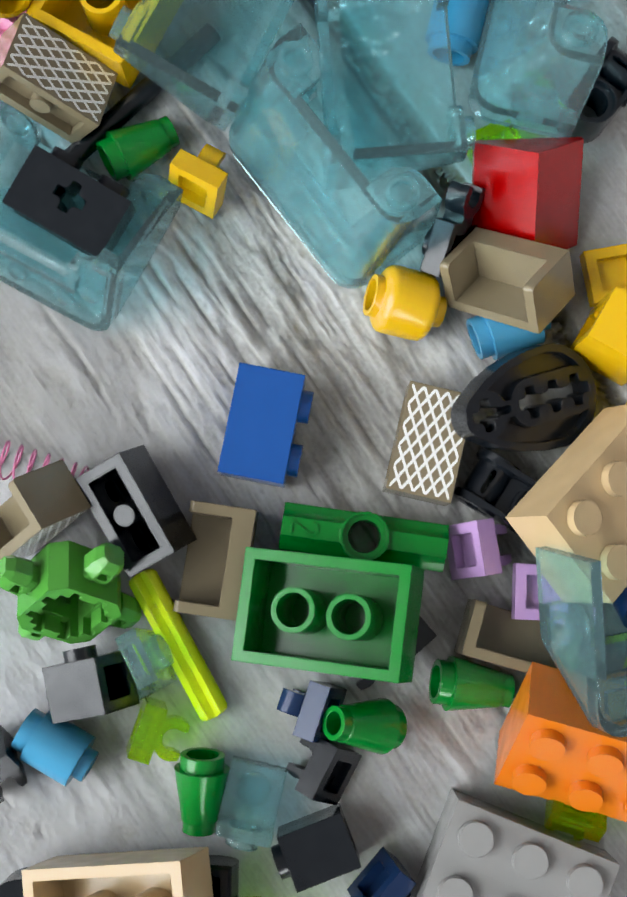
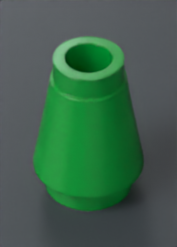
(136, 147)
(467, 685)
(368, 725)
(200, 788)

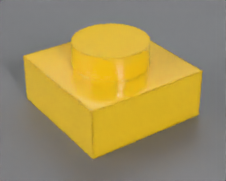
(603, 271)

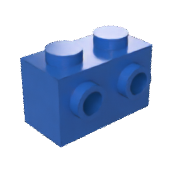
(264, 425)

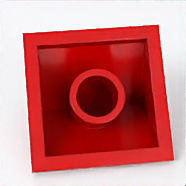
(530, 188)

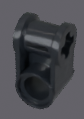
(607, 94)
(502, 493)

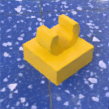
(200, 179)

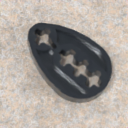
(539, 425)

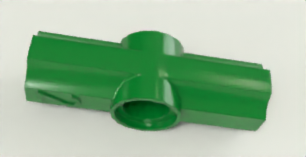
(400, 540)

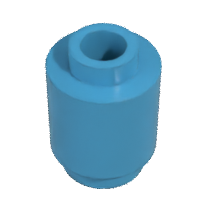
(465, 27)
(499, 339)
(55, 749)

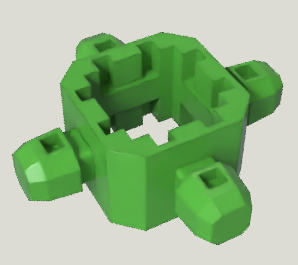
(69, 591)

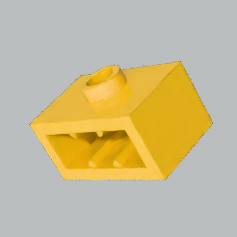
(604, 337)

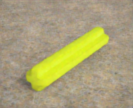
(188, 661)

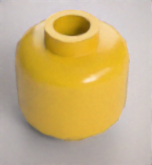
(404, 302)

